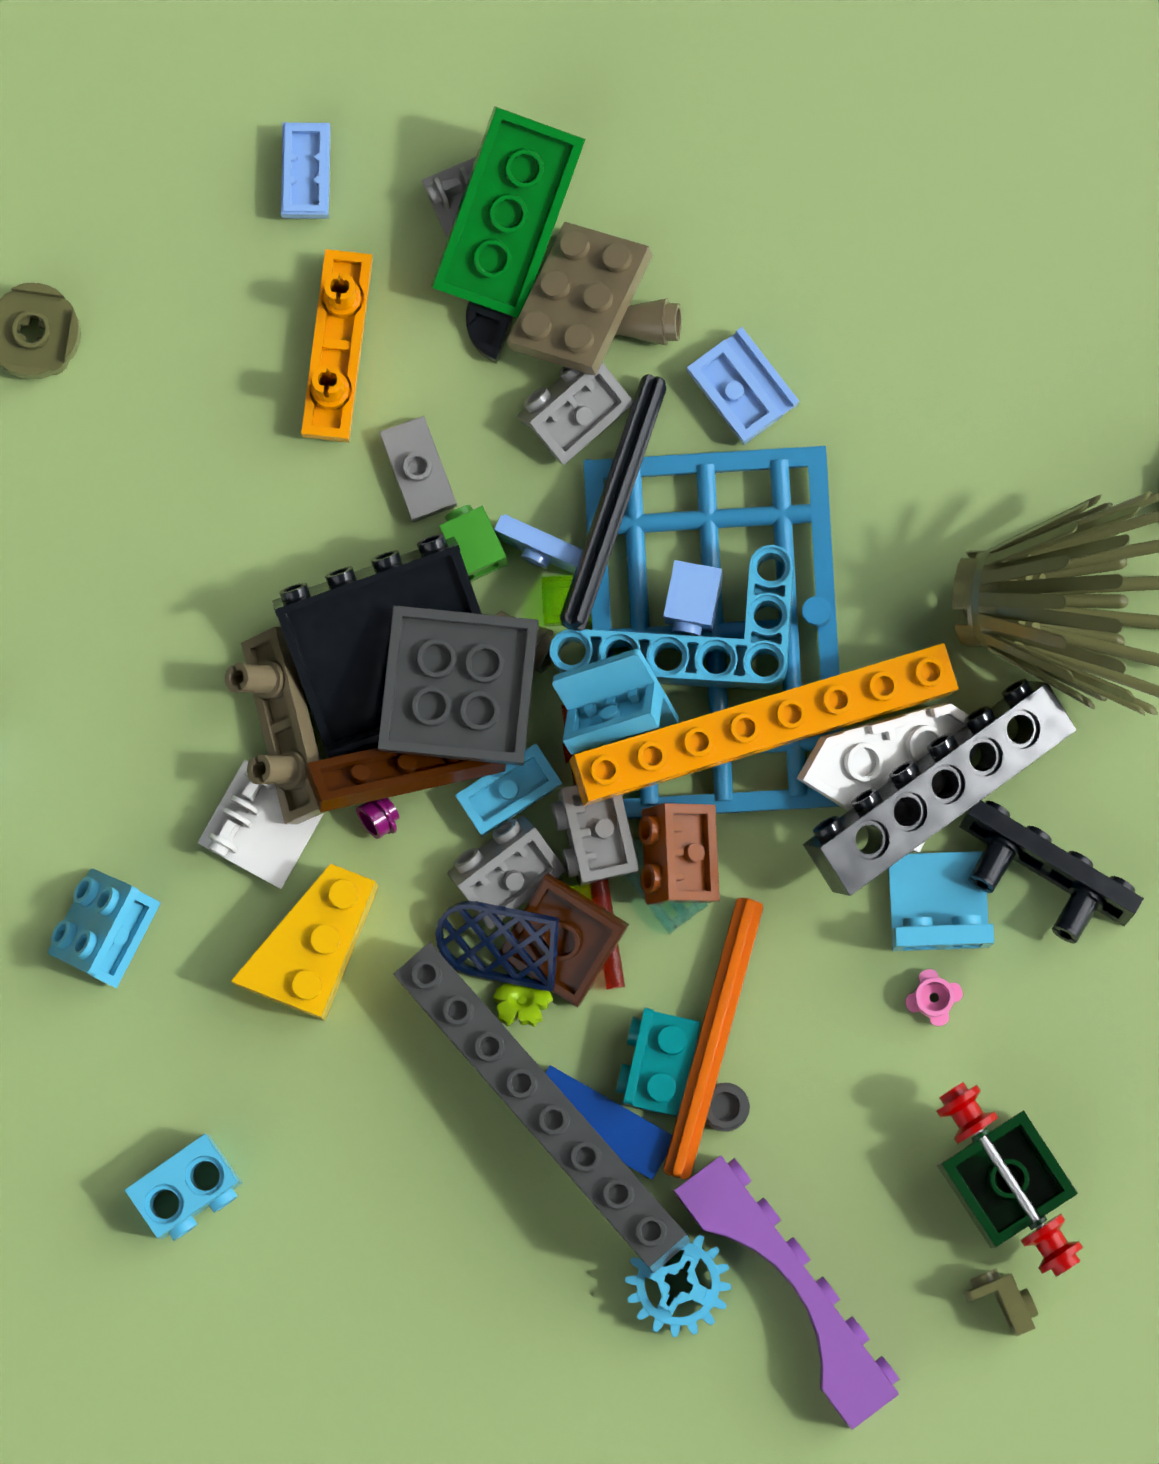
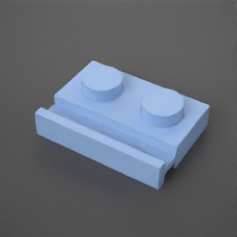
(742, 386)

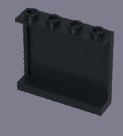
(344, 630)

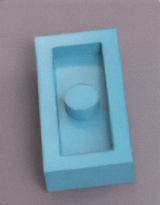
(508, 793)

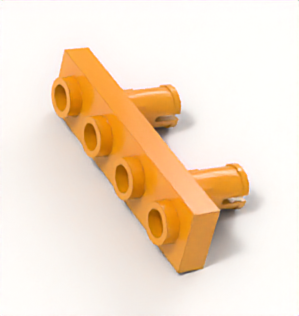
(337, 345)

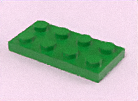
(507, 212)

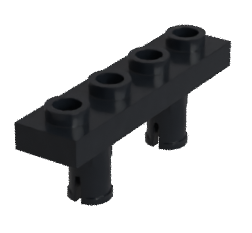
(1067, 870)

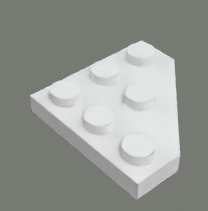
(865, 755)

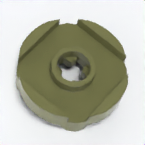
(56, 316)

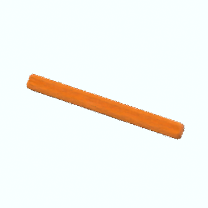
(713, 1038)

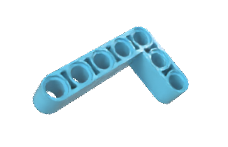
(696, 648)

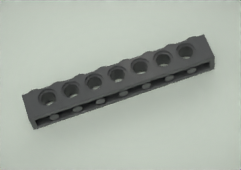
(542, 1107)

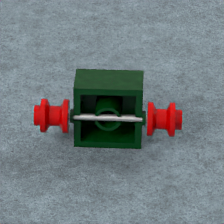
(1008, 1179)

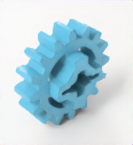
(698, 1293)

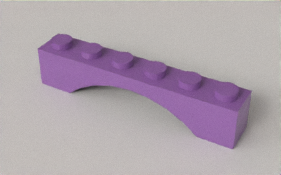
(848, 1373)

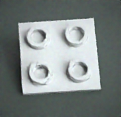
(252, 830)

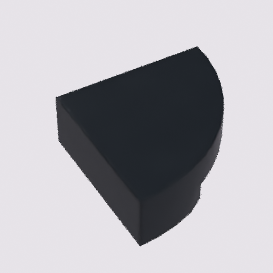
(487, 329)

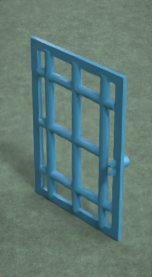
(816, 611)

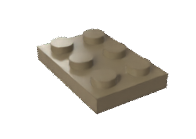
(579, 298)

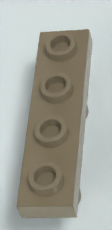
(283, 720)

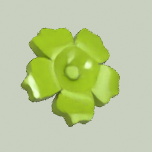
(521, 1003)

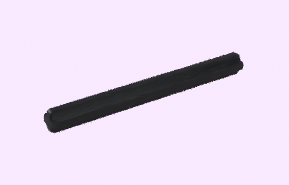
(613, 503)

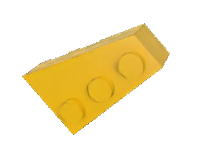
(312, 944)

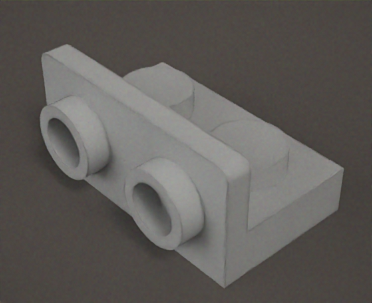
(574, 410)
(596, 837)
(506, 867)

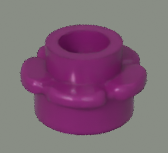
(378, 817)

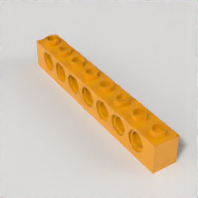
(763, 724)

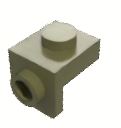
(1015, 1304)

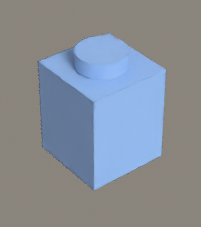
(693, 598)

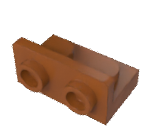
(679, 853)

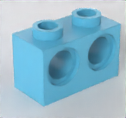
(178, 1176)

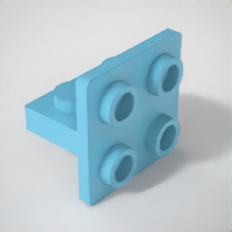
(612, 701)
(103, 927)

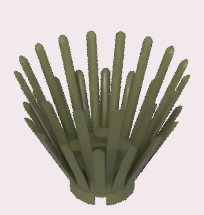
(1034, 609)

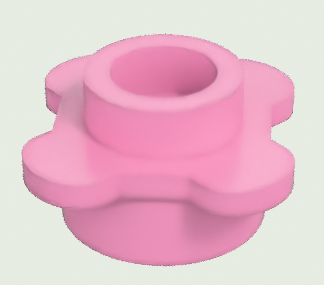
(935, 1011)

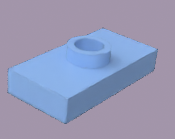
(305, 170)
(537, 545)

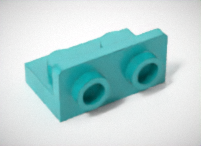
(659, 1063)

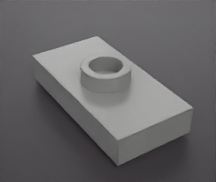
(418, 469)

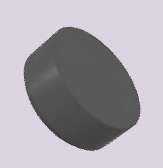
(728, 1107)

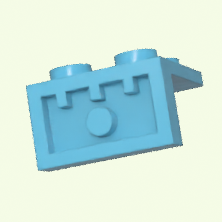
(936, 903)

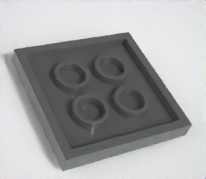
(458, 685)

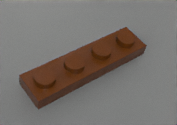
(380, 775)

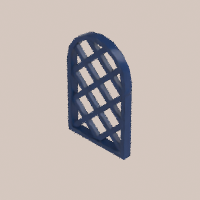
(545, 983)

